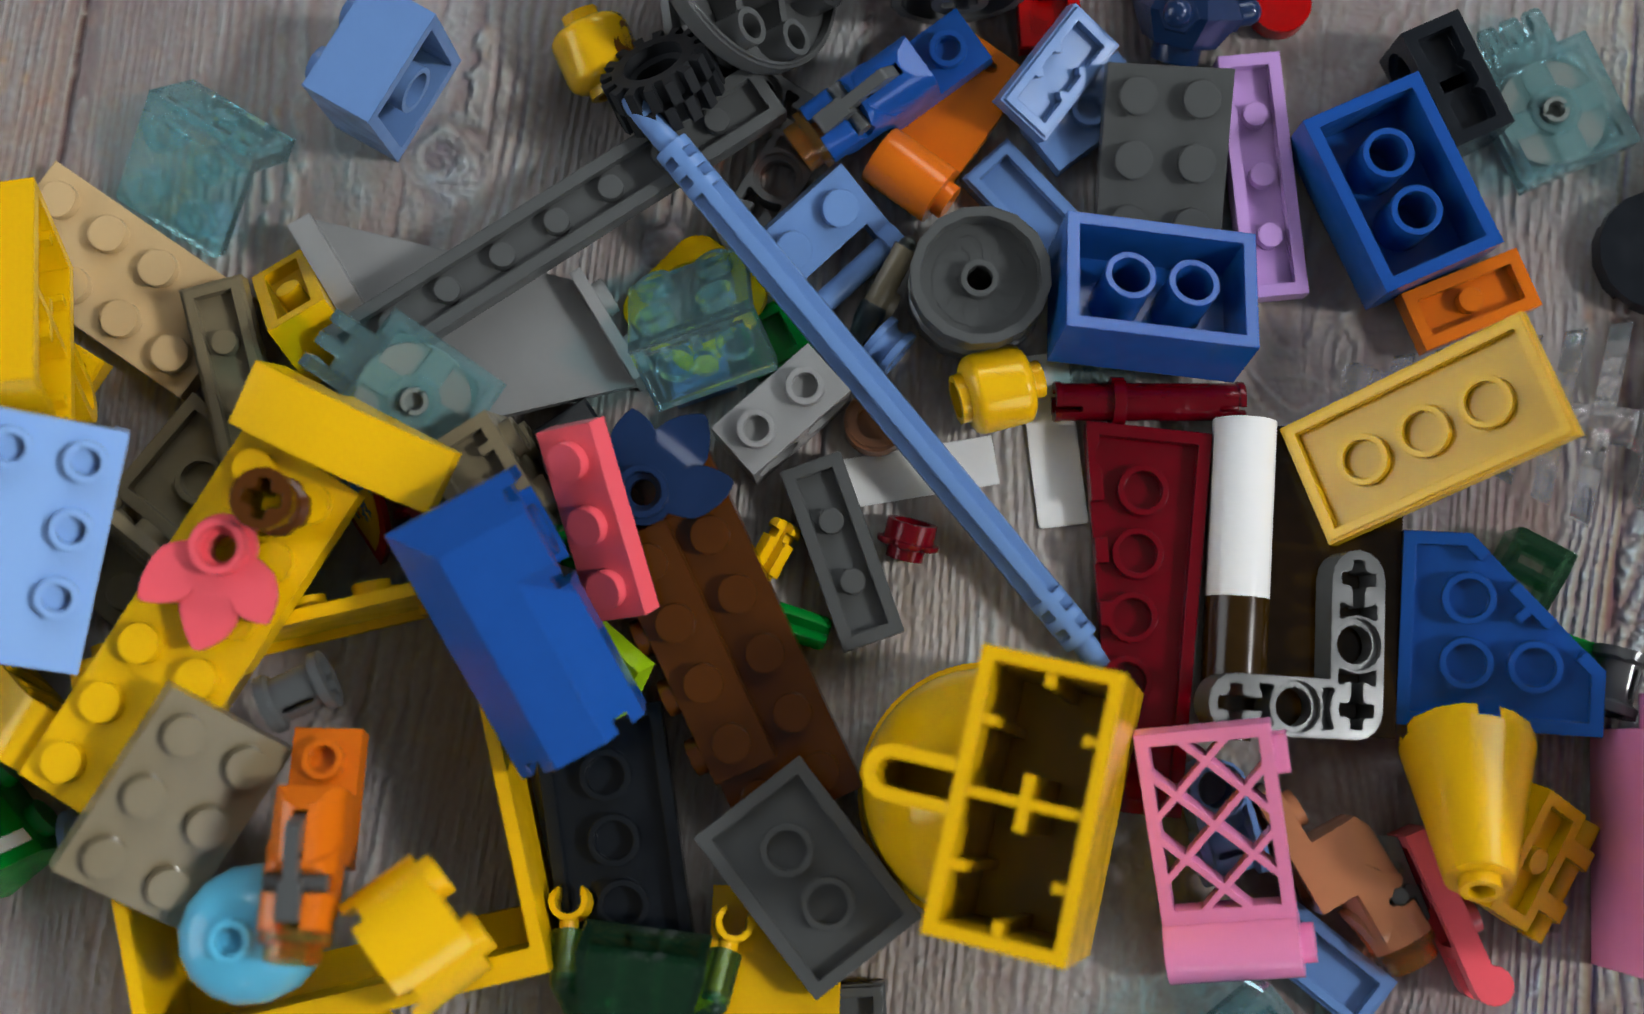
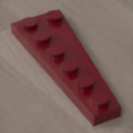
(1147, 565)

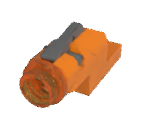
(311, 844)

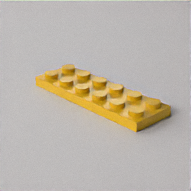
(150, 640)

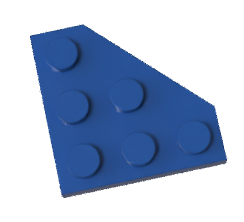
(1487, 641)

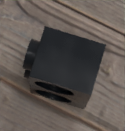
(1454, 77)

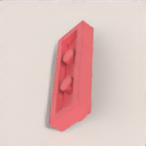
(597, 518)

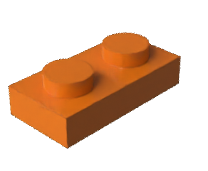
(1467, 301)

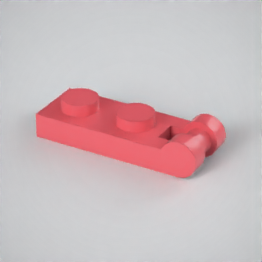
(1455, 925)

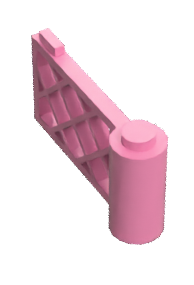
(1224, 937)

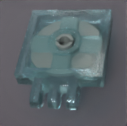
(1559, 101)
(405, 373)

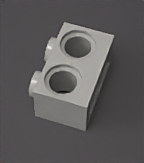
(782, 414)

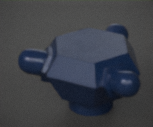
(1188, 26)

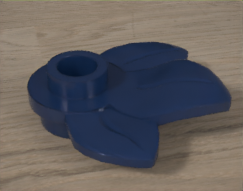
(673, 462)

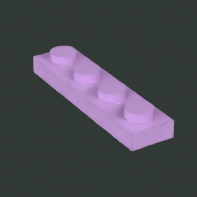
(1263, 175)

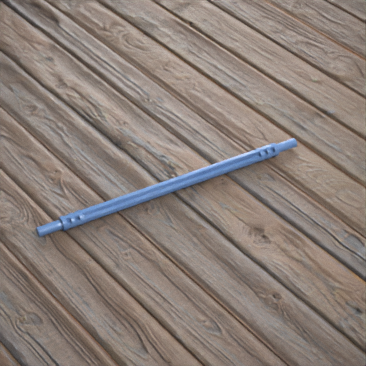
(872, 388)

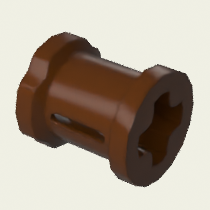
(262, 482)

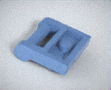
(824, 221)

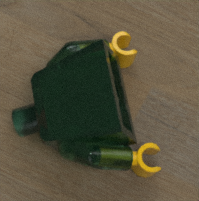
(640, 967)

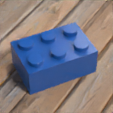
(1392, 190)
(1152, 297)

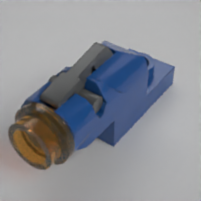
(887, 91)

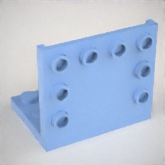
(53, 533)

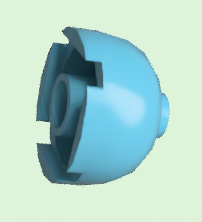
(221, 942)

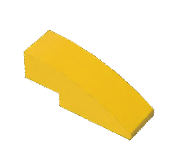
(344, 436)

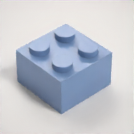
(382, 72)

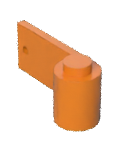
(928, 156)

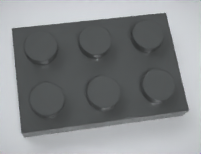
(1164, 143)
(807, 877)

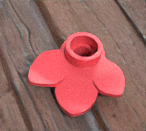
(209, 590)

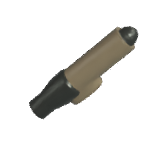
(883, 296)

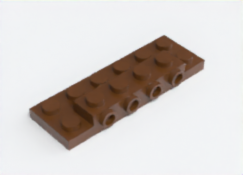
(733, 656)

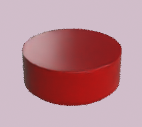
(1282, 18)

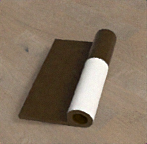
(1265, 571)

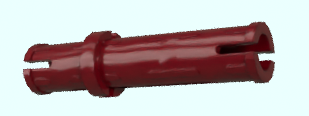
(1146, 401)

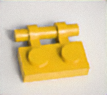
(1552, 854)

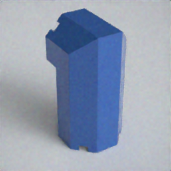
(517, 623)

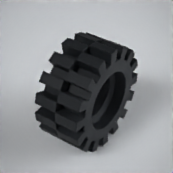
(667, 72)

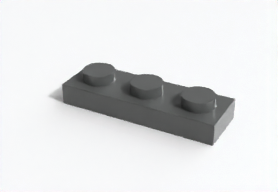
(842, 552)

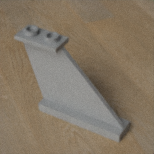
(543, 340)

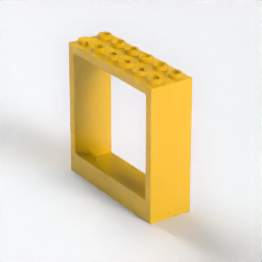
(347, 977)

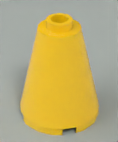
(1472, 793)

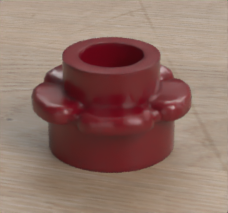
(908, 538)

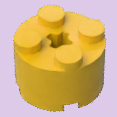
(417, 933)

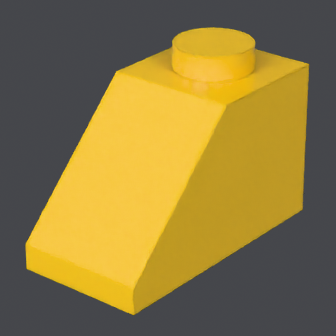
(294, 308)

